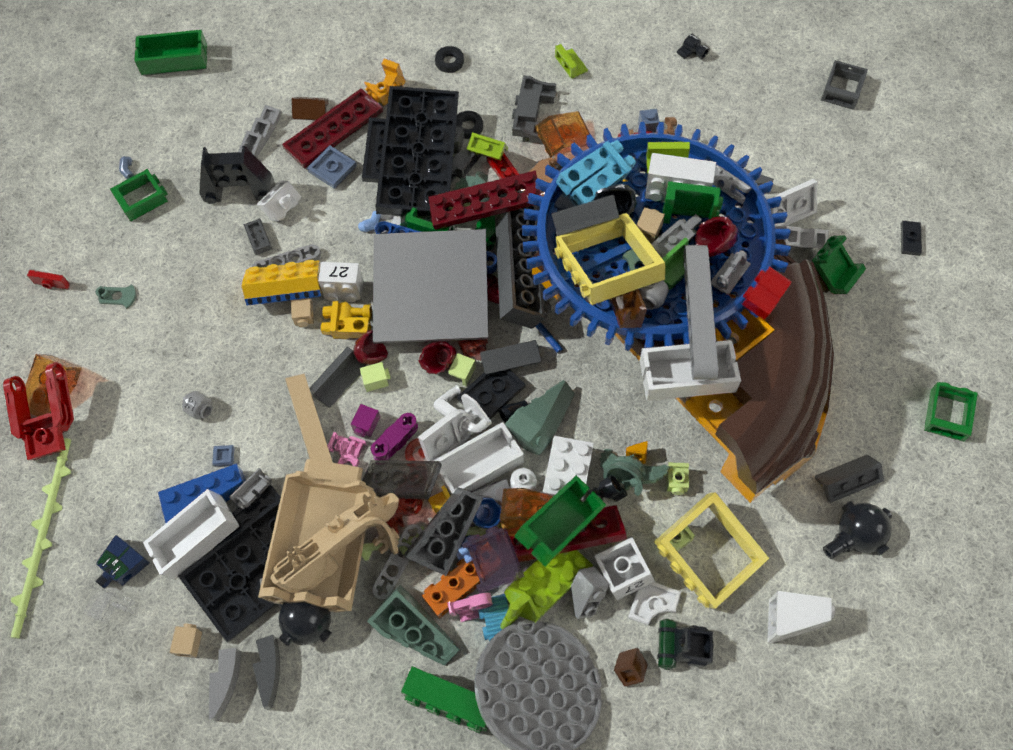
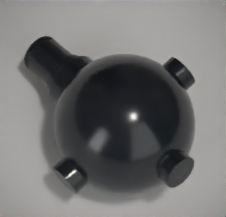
(861, 529)
(304, 623)

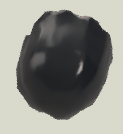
(624, 197)

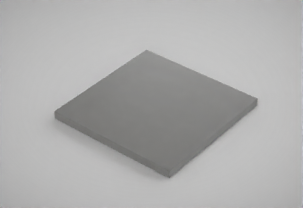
(430, 286)

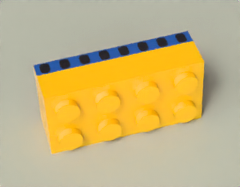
(281, 282)

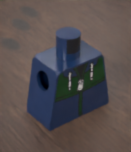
(119, 563)

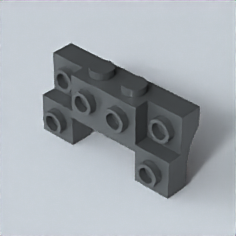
(528, 105)

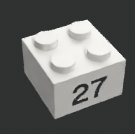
(341, 281)
(624, 568)

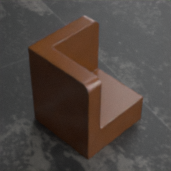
(631, 667)

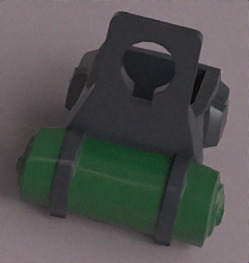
(686, 645)

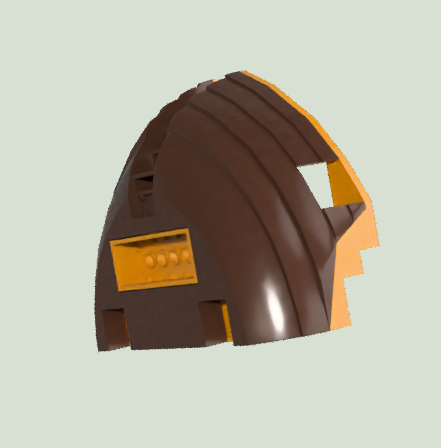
(784, 385)

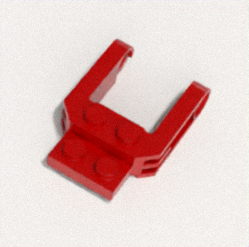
(43, 433)

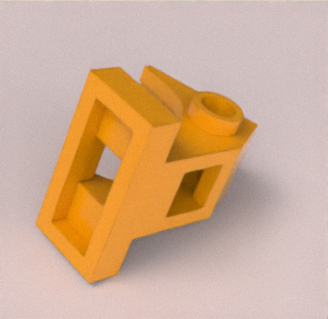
(393, 77)

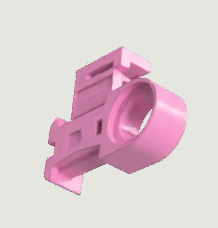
(349, 448)
(469, 607)

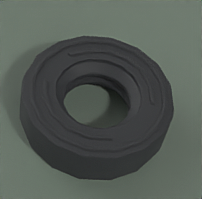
(449, 51)
(470, 116)

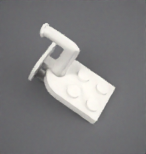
(797, 202)
(454, 427)

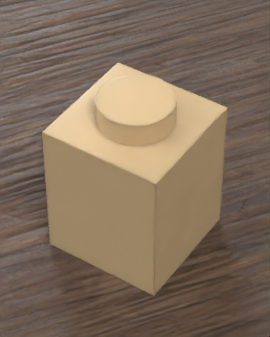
(650, 223)
(302, 312)
(186, 641)

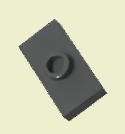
(257, 236)

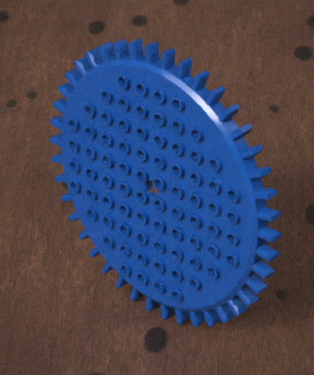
(758, 237)

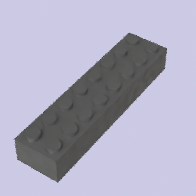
(519, 297)

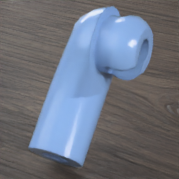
(369, 224)

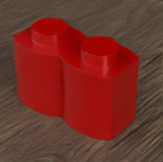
(766, 292)

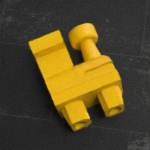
(343, 320)

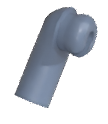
(123, 167)

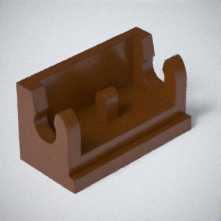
(629, 309)

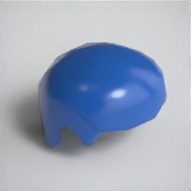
(487, 514)

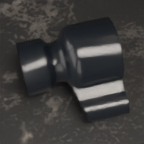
(692, 45)
(610, 489)

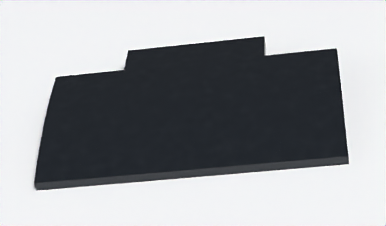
(411, 149)
(230, 574)

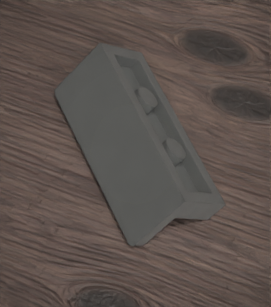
(585, 215)
(510, 357)
(336, 378)
(850, 477)

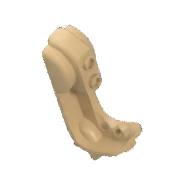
(313, 559)

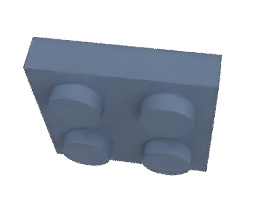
(332, 167)

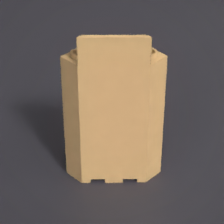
(305, 506)

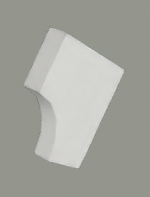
(653, 600)

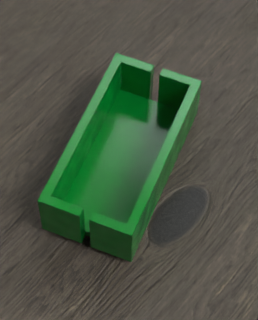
(171, 52)
(559, 521)
(443, 697)

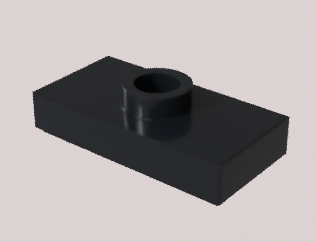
(911, 238)

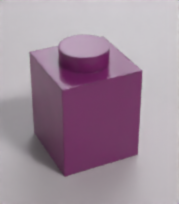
(365, 421)

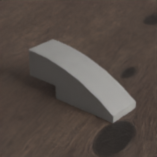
(223, 682)

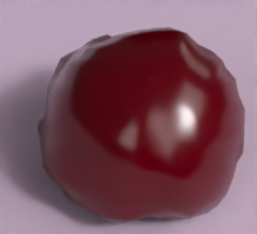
(717, 234)
(367, 351)
(437, 353)

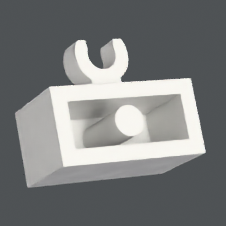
(279, 200)

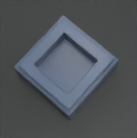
(223, 455)

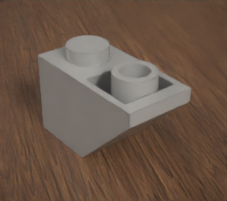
(588, 591)

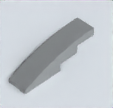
(261, 130)

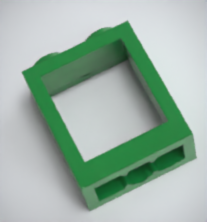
(144, 205)
(946, 428)

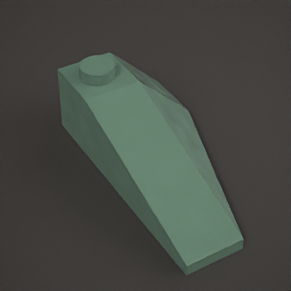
(538, 421)
(408, 623)

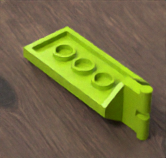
(542, 587)

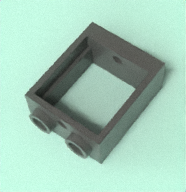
(843, 97)

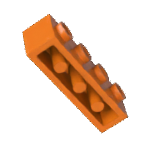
(451, 588)

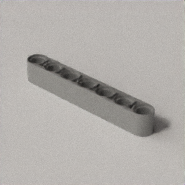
(700, 313)

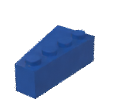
(222, 482)

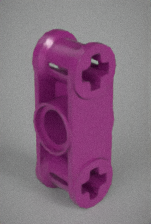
(394, 437)

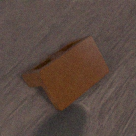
(308, 107)

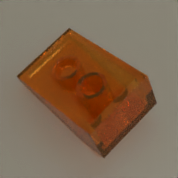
(562, 130)
(36, 384)
(519, 506)

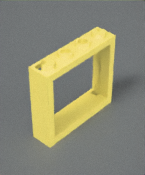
(623, 226)
(736, 530)

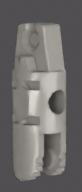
(728, 183)

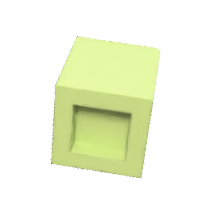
(462, 368)

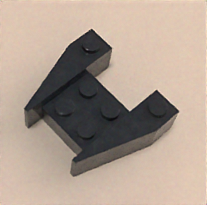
(232, 169)

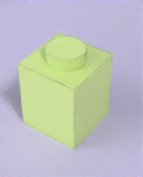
(375, 376)

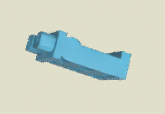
(595, 172)

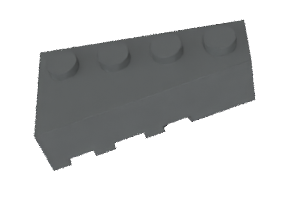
(444, 534)

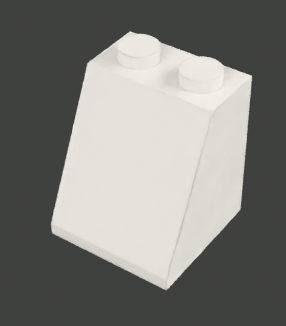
(797, 614)

